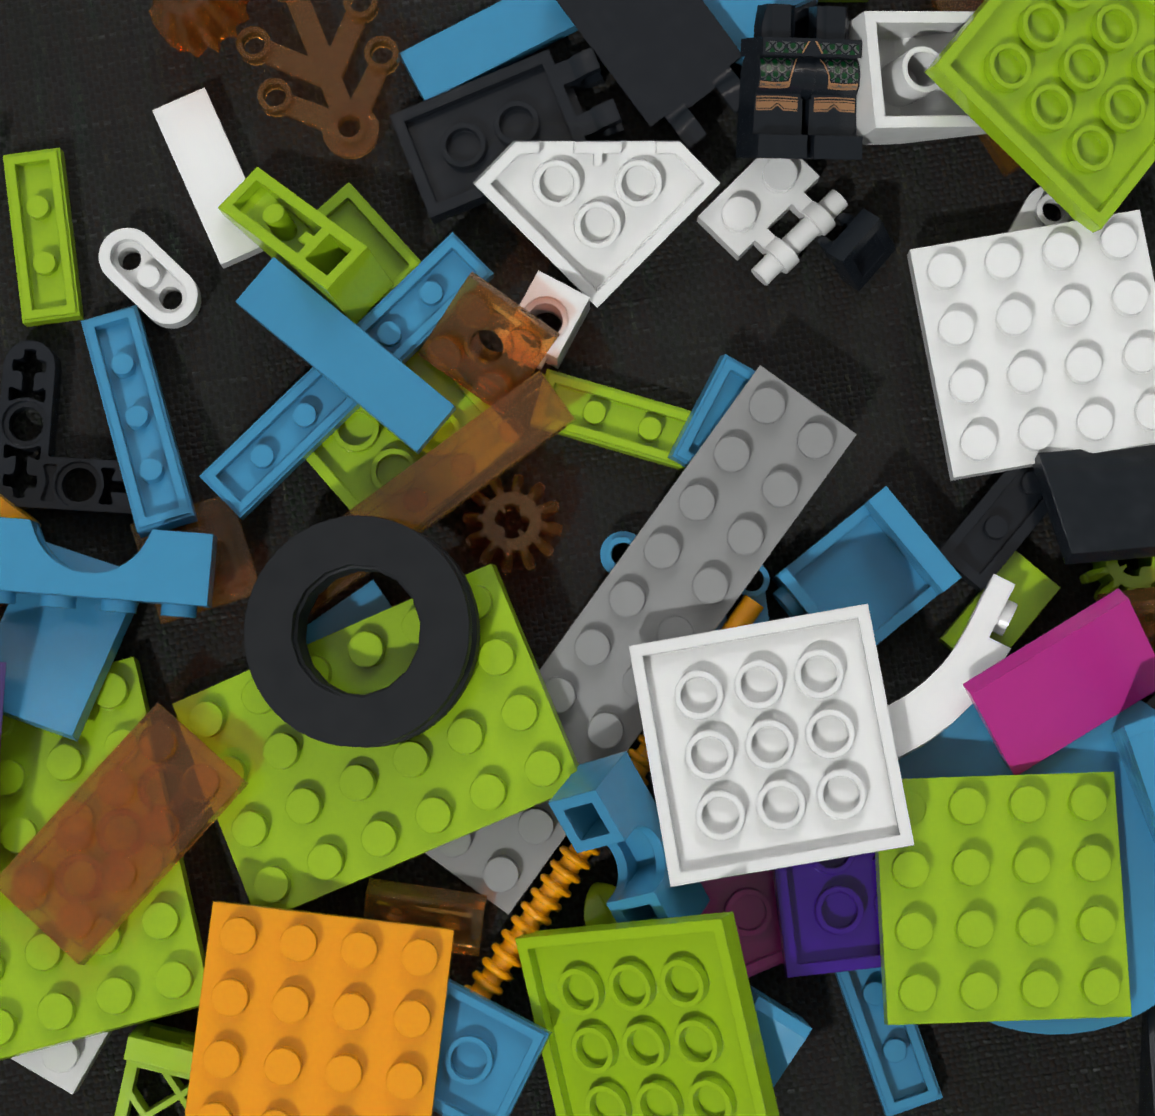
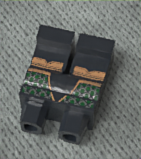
(799, 91)

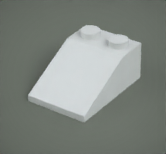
(894, 93)

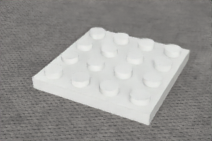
(1039, 342)
(770, 745)

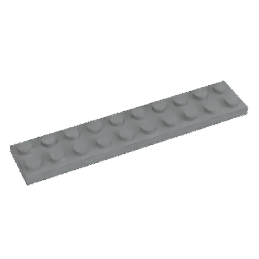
(667, 585)

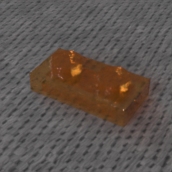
(429, 907)

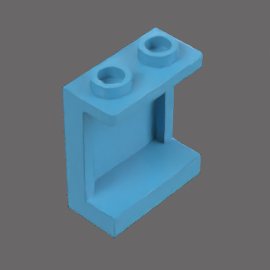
(868, 559)

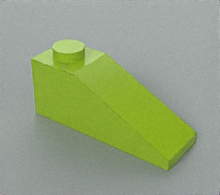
(307, 244)

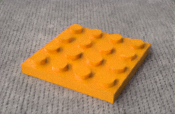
(318, 1015)

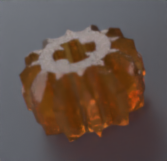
(198, 23)
(496, 535)

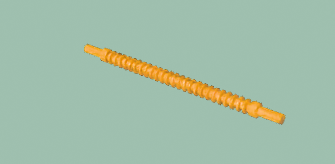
(567, 868)

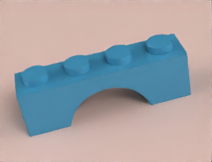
(167, 571)

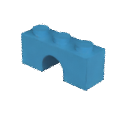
(613, 808)

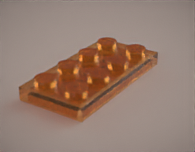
(120, 834)

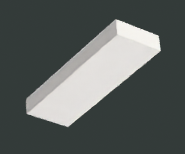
(207, 169)

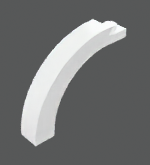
(942, 696)

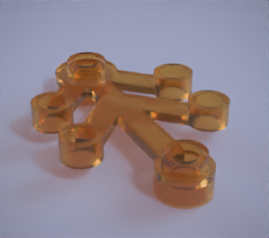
(326, 69)

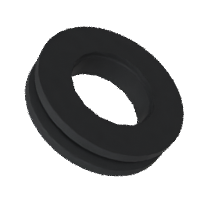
(278, 630)

